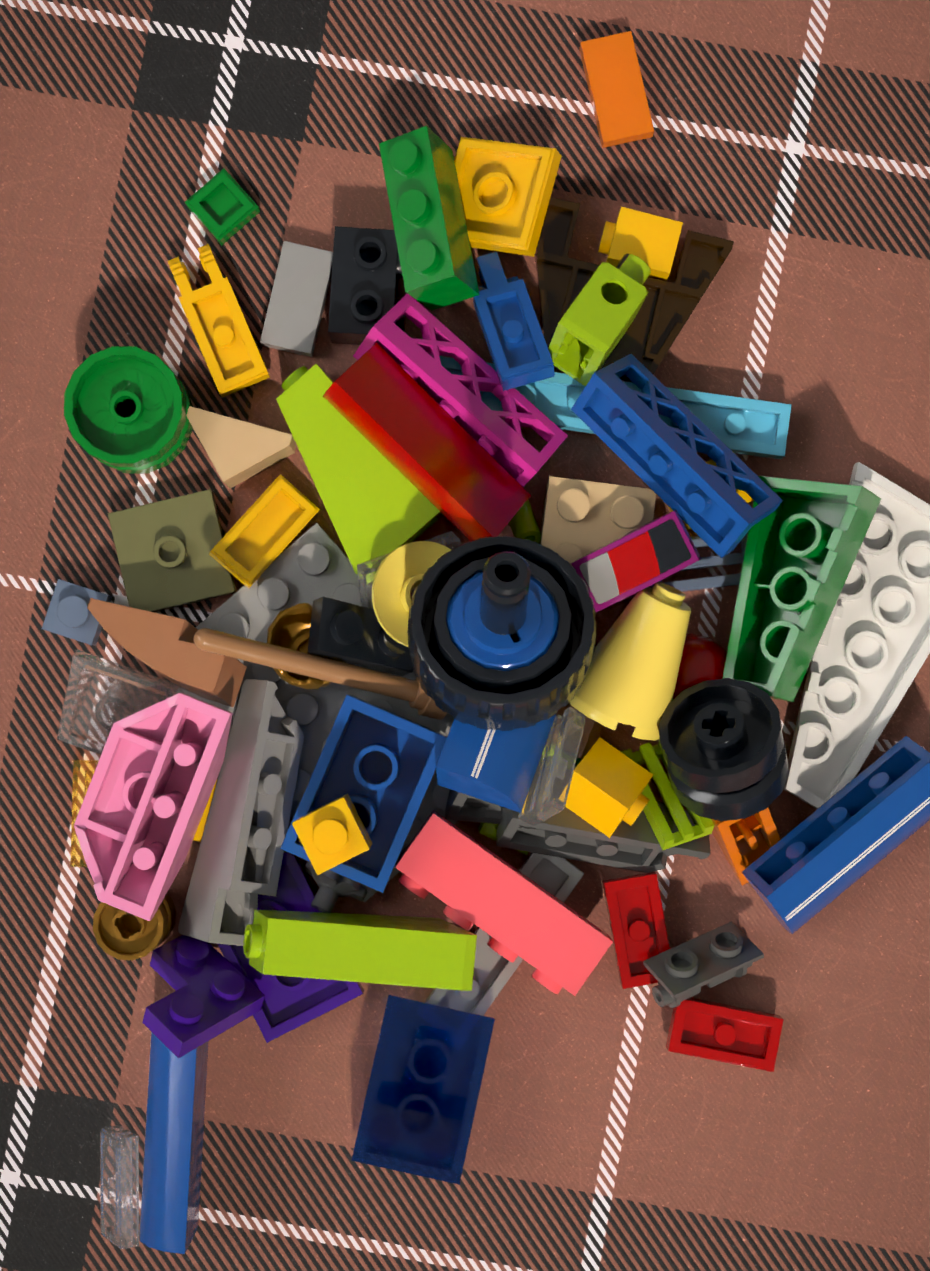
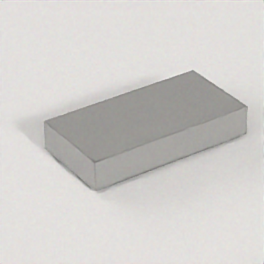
(297, 299)

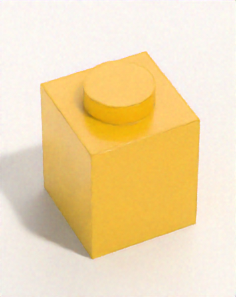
(645, 236)
(607, 788)
(332, 834)

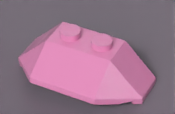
(150, 799)

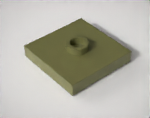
(167, 551)

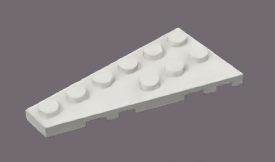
(868, 646)

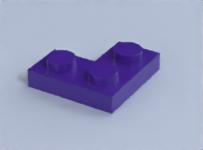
(207, 995)

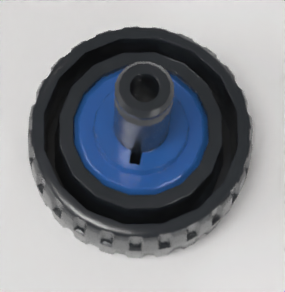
(501, 632)

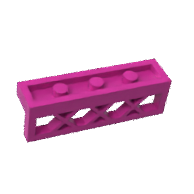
(460, 394)

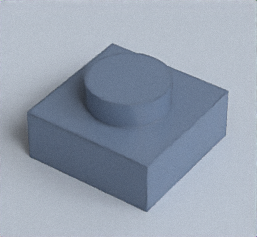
(69, 613)

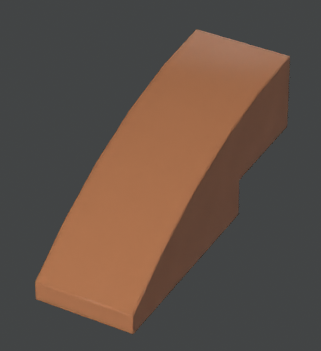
(169, 649)

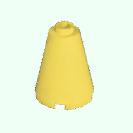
(637, 663)

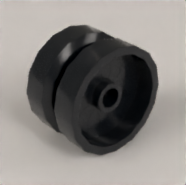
(724, 749)

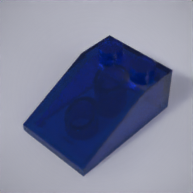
(423, 1089)

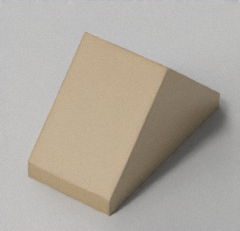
(237, 446)

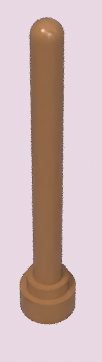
(318, 668)

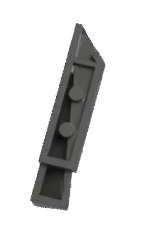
(574, 838)

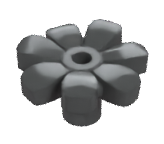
(332, 887)

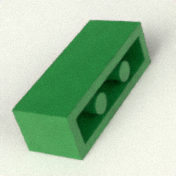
(428, 219)

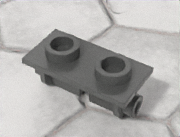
(701, 962)

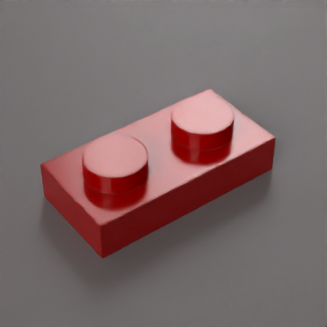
(635, 925)
(725, 1033)

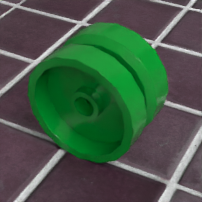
(114, 382)

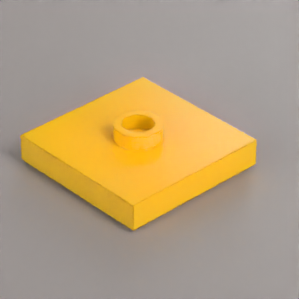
(505, 192)

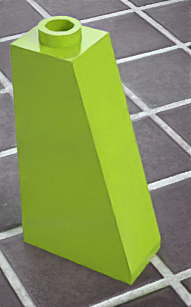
(361, 490)
(362, 948)

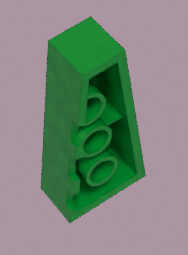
(793, 580)

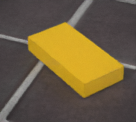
(264, 531)

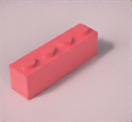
(503, 903)

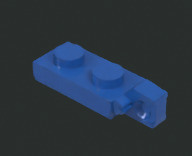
(510, 326)

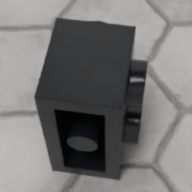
(362, 282)

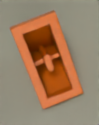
(745, 840)

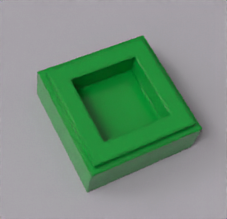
(222, 206)

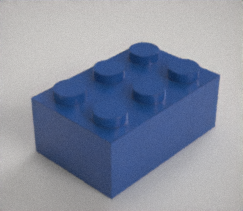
(384, 770)

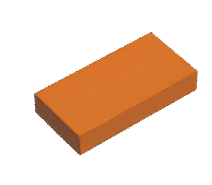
(616, 89)

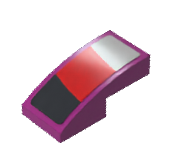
(636, 560)

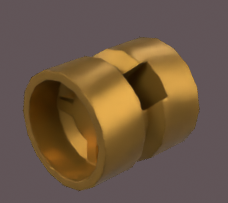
(130, 936)

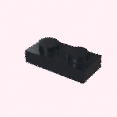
(355, 637)

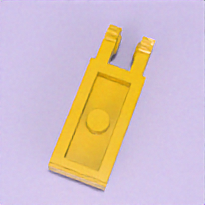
(219, 327)

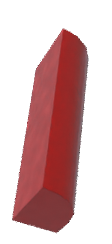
(426, 445)

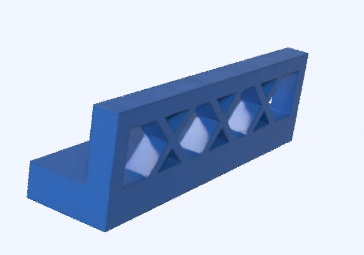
(669, 457)

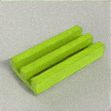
(703, 826)

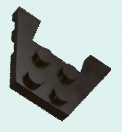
(665, 306)

